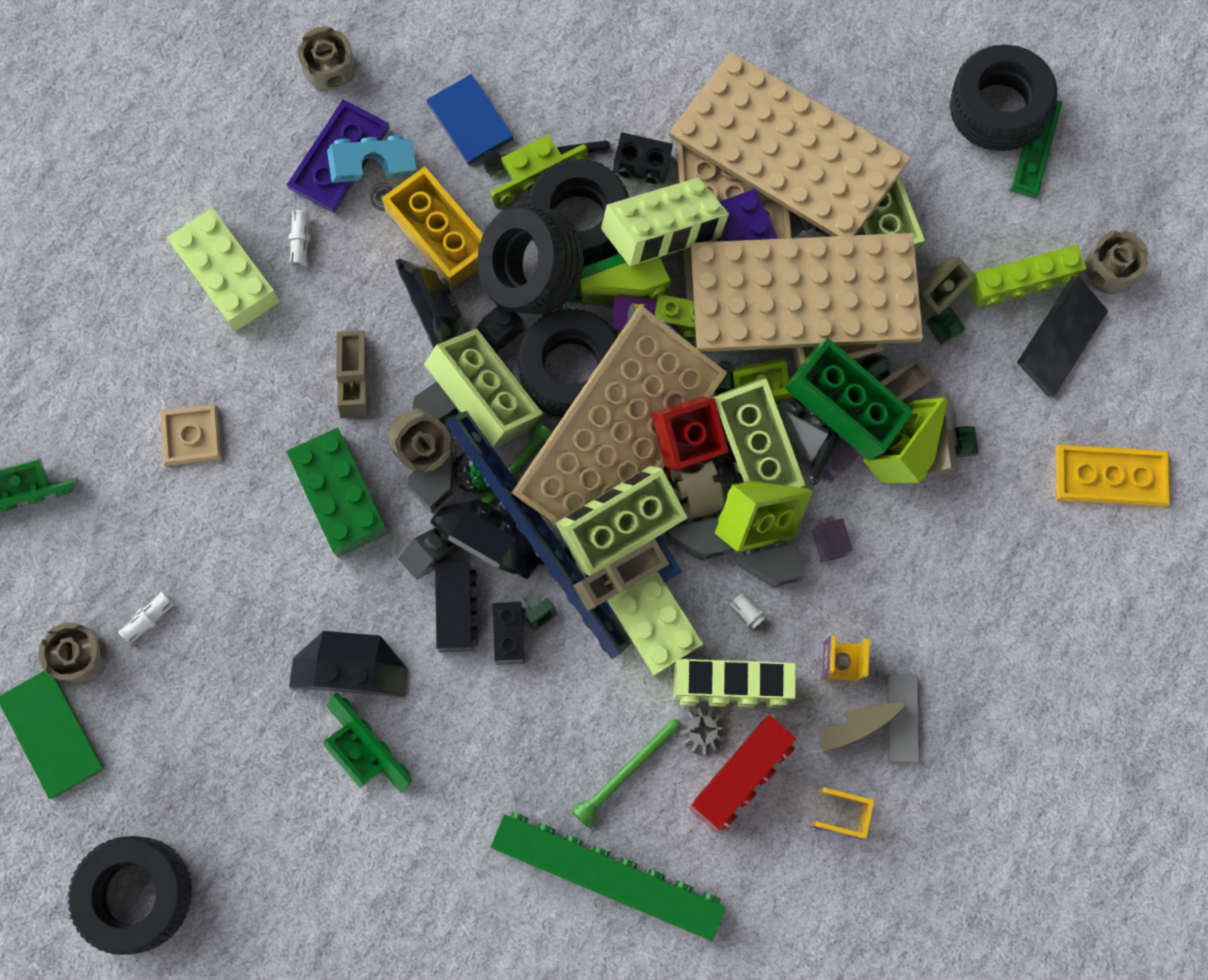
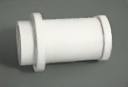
(748, 611)

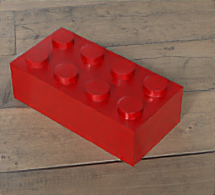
(742, 773)

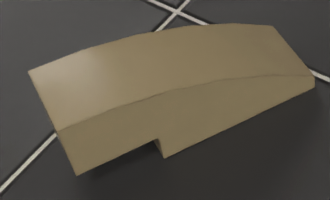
(352, 374)
(908, 380)
(945, 457)
(621, 574)
(859, 725)

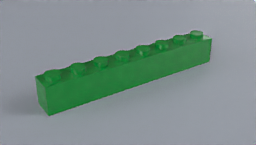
(608, 877)

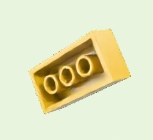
(435, 226)

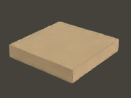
(190, 435)

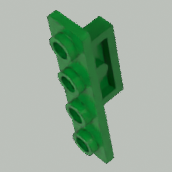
(29, 483)
(359, 749)

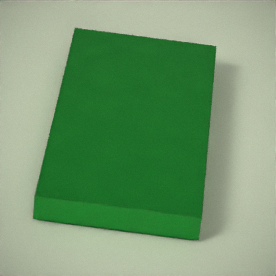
(50, 734)

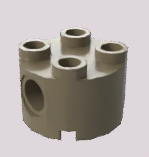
(326, 58)
(1116, 261)
(419, 440)
(698, 489)
(73, 653)

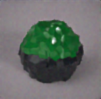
(468, 475)

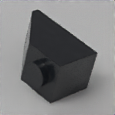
(500, 327)

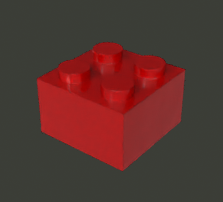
(689, 432)

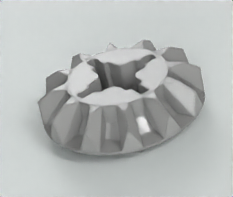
(693, 741)

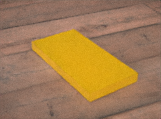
(1112, 475)

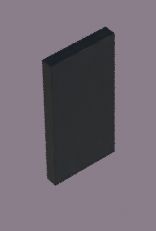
(1062, 336)

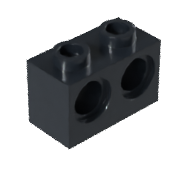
(644, 151)
(508, 633)

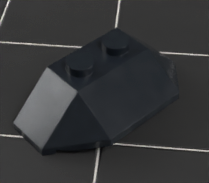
(430, 301)
(487, 535)
(349, 665)

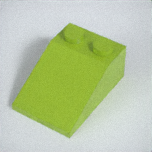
(640, 281)
(914, 446)
(761, 514)

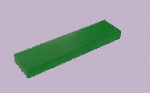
(1034, 159)

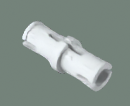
(299, 238)
(146, 618)

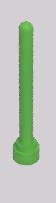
(538, 438)
(587, 810)

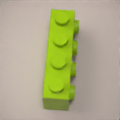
(1026, 276)

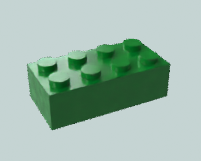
(849, 399)
(337, 492)

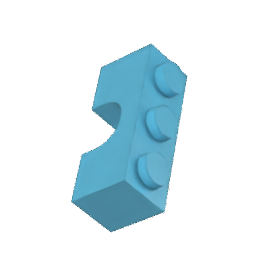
(393, 154)

